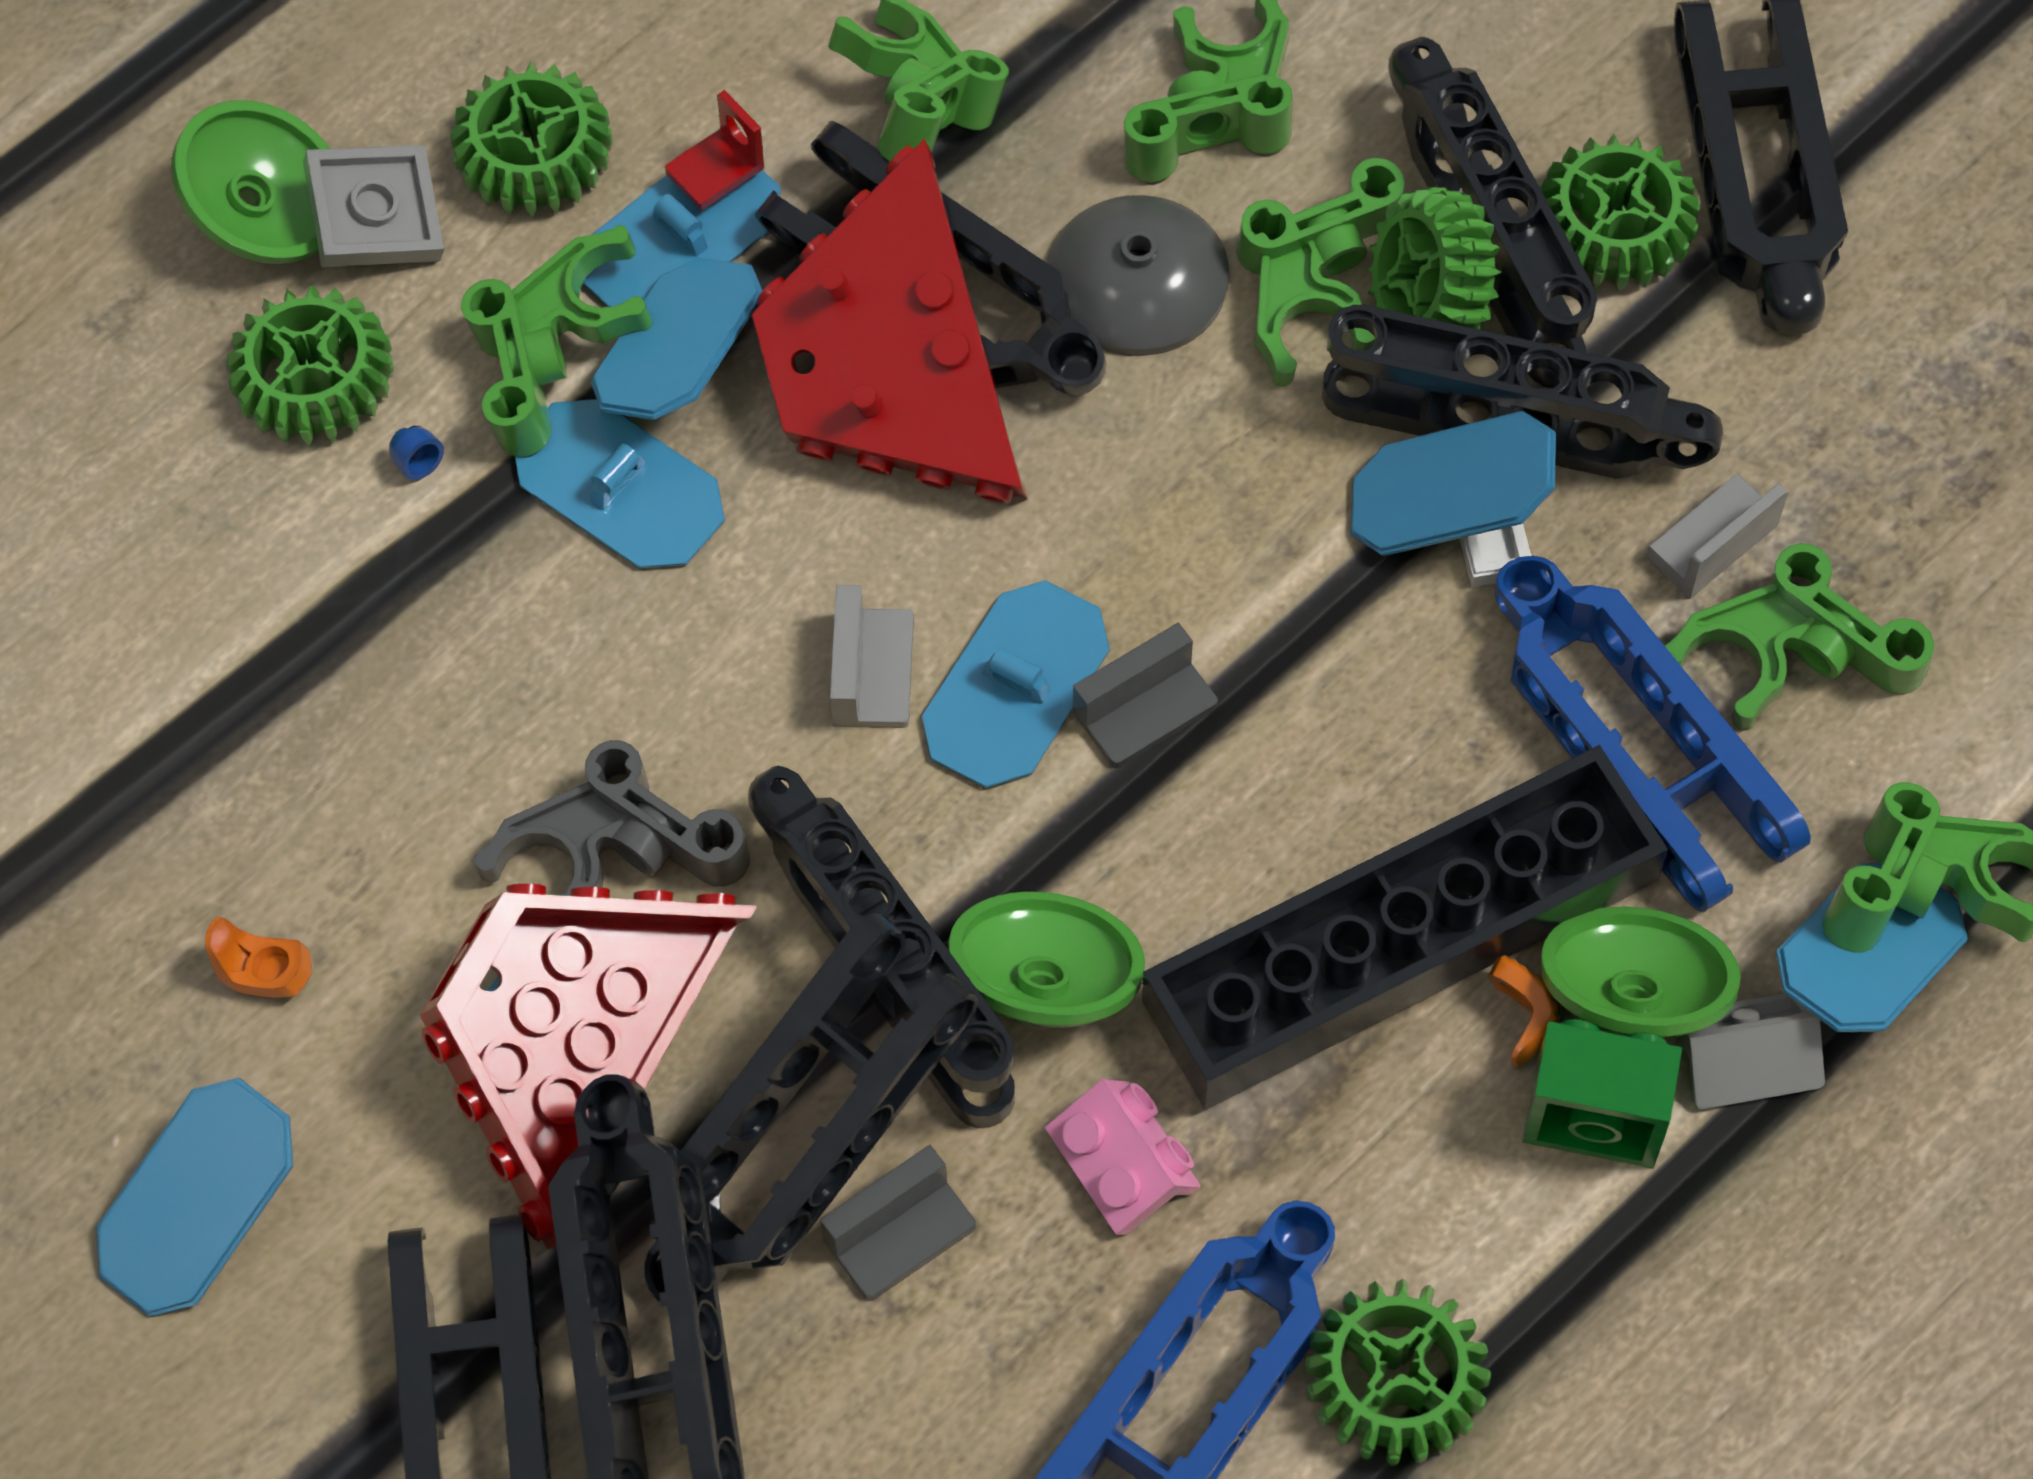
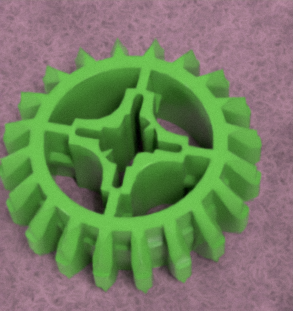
(503, 161)
(1629, 240)
(1435, 258)
(310, 386)
(1416, 1390)

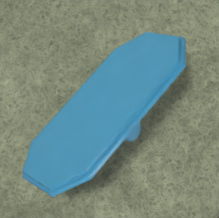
(674, 231)
(694, 323)
(1453, 483)
(623, 486)
(1014, 684)
(1871, 986)
(194, 1197)

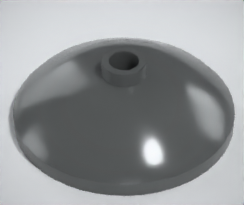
(1149, 299)

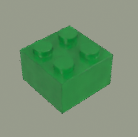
(1602, 1093)

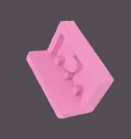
(1122, 1153)

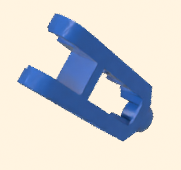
(1555, 614)
(1272, 1266)

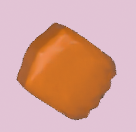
(256, 962)
(1531, 994)

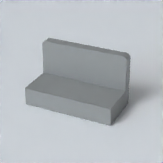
(1716, 534)
(870, 663)
(1755, 1053)

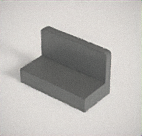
(1143, 697)
(897, 1224)

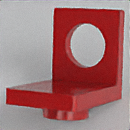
(721, 159)

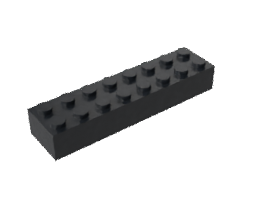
(1401, 926)

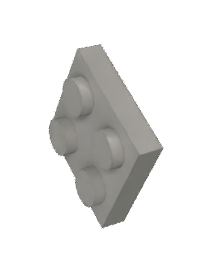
(373, 205)

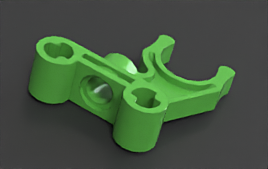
(929, 75)
(1224, 99)
(1304, 247)
(525, 331)
(1813, 623)
(1916, 858)

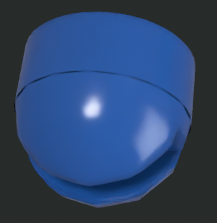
(415, 452)

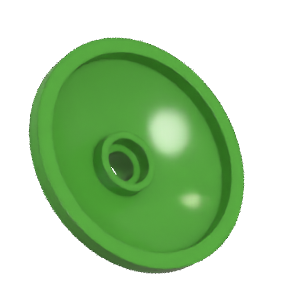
(250, 155)
(1048, 958)
(1640, 971)

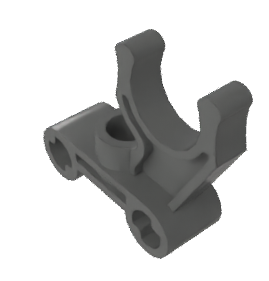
(620, 819)

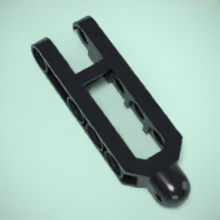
(1534, 251)
(1781, 269)
(1061, 348)
(1421, 381)
(812, 852)
(781, 1067)
(615, 1148)
(513, 1331)

